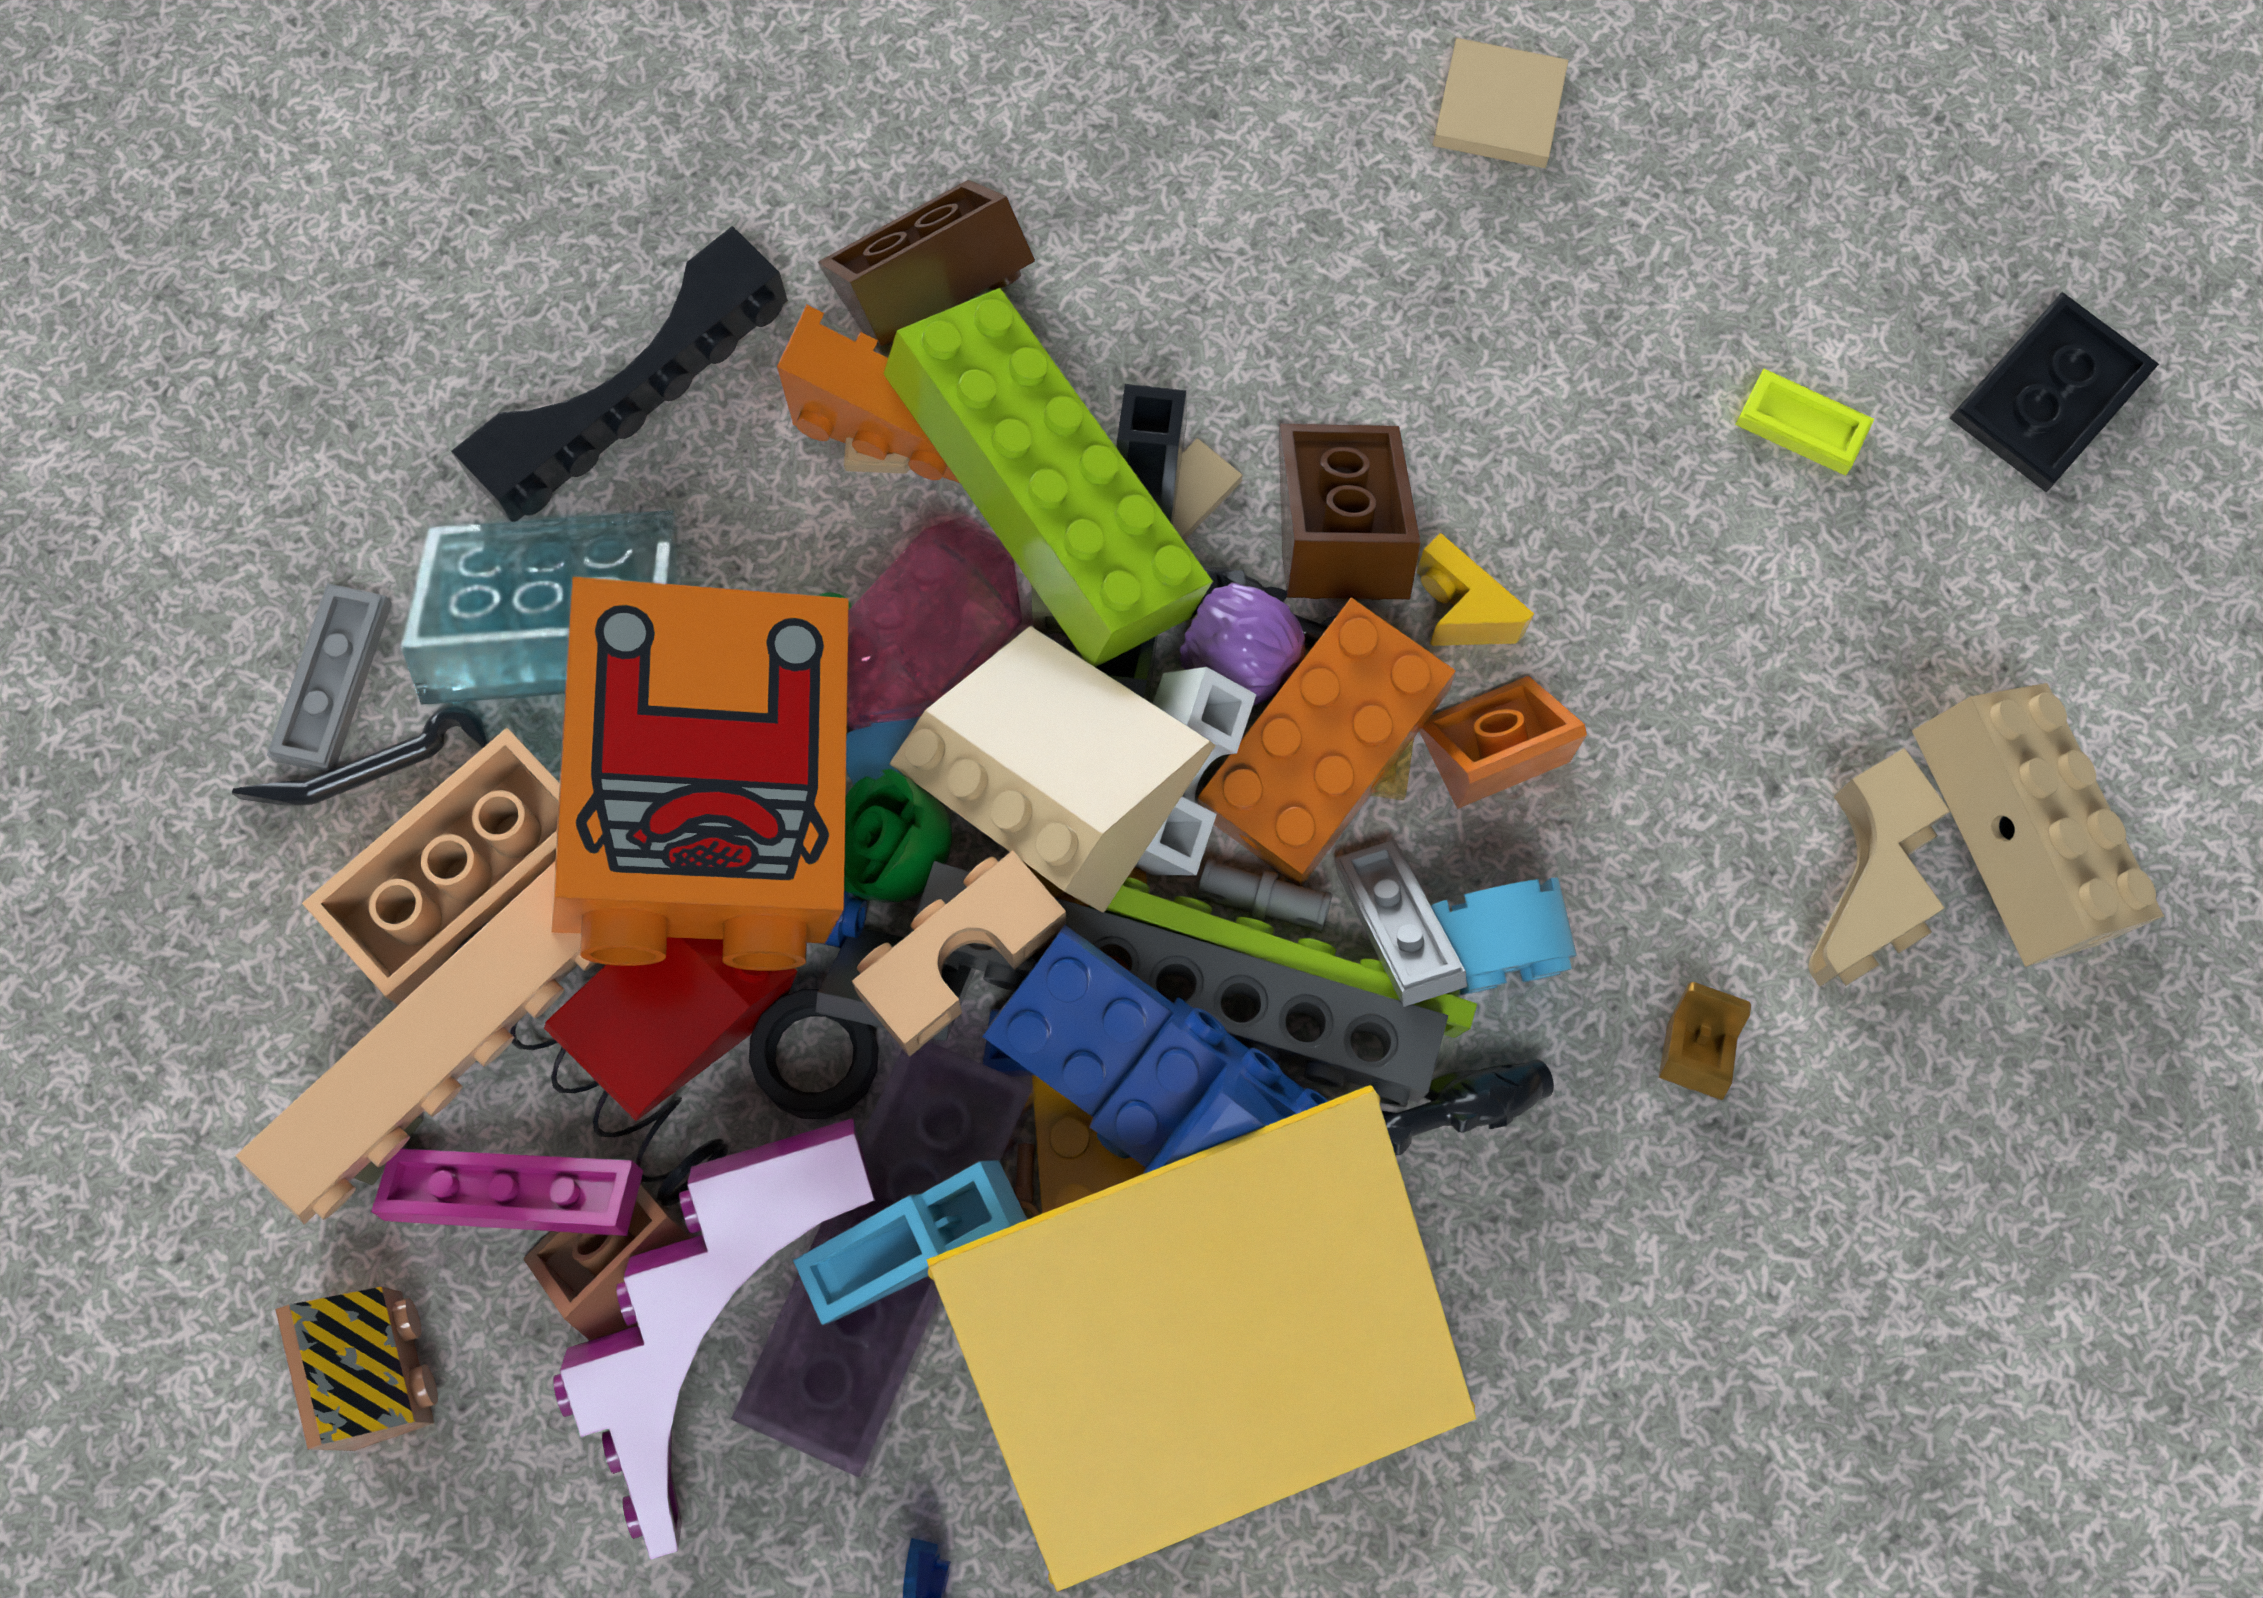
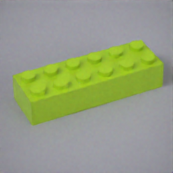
(1045, 476)

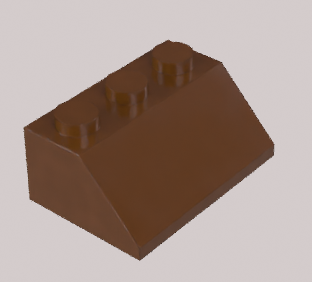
(929, 260)

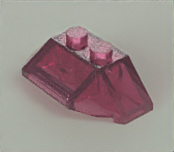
(929, 622)

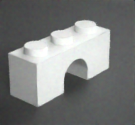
(1220, 714)

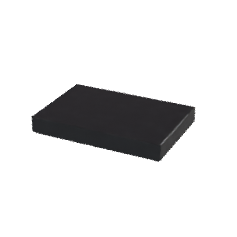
(2054, 391)

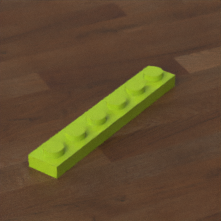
(1256, 939)

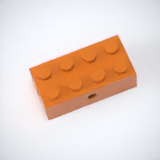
(1326, 741)

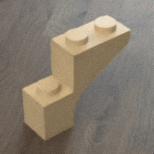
(1886, 896)

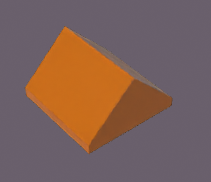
(1501, 740)

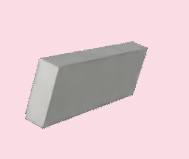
(329, 678)
(1400, 923)

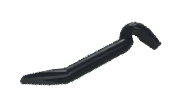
(371, 766)

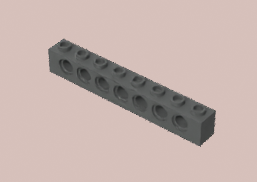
(1407, 1034)

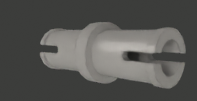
(1264, 895)

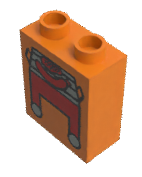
(701, 772)

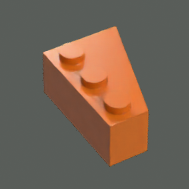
(841, 392)

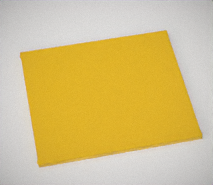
(1206, 1337)

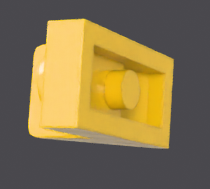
(1482, 606)

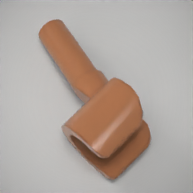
(1024, 1178)

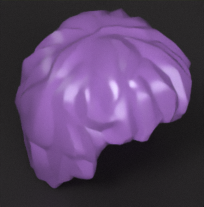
(1245, 639)

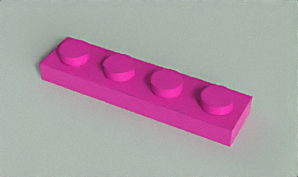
(509, 1191)

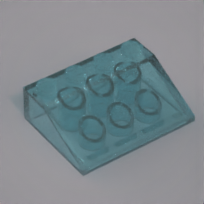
(499, 596)

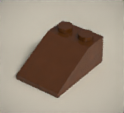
(1346, 512)

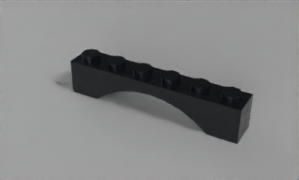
(1152, 445)
(531, 453)

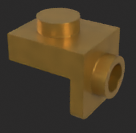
(1703, 1040)

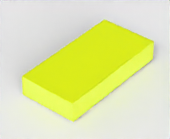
(1804, 422)

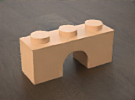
(998, 908)

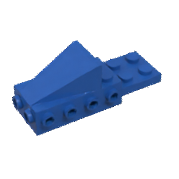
(1145, 1068)

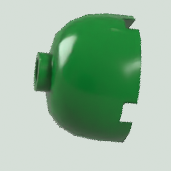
(892, 838)

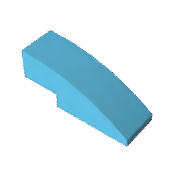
(894, 1244)

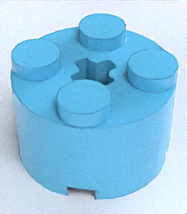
(1509, 931)

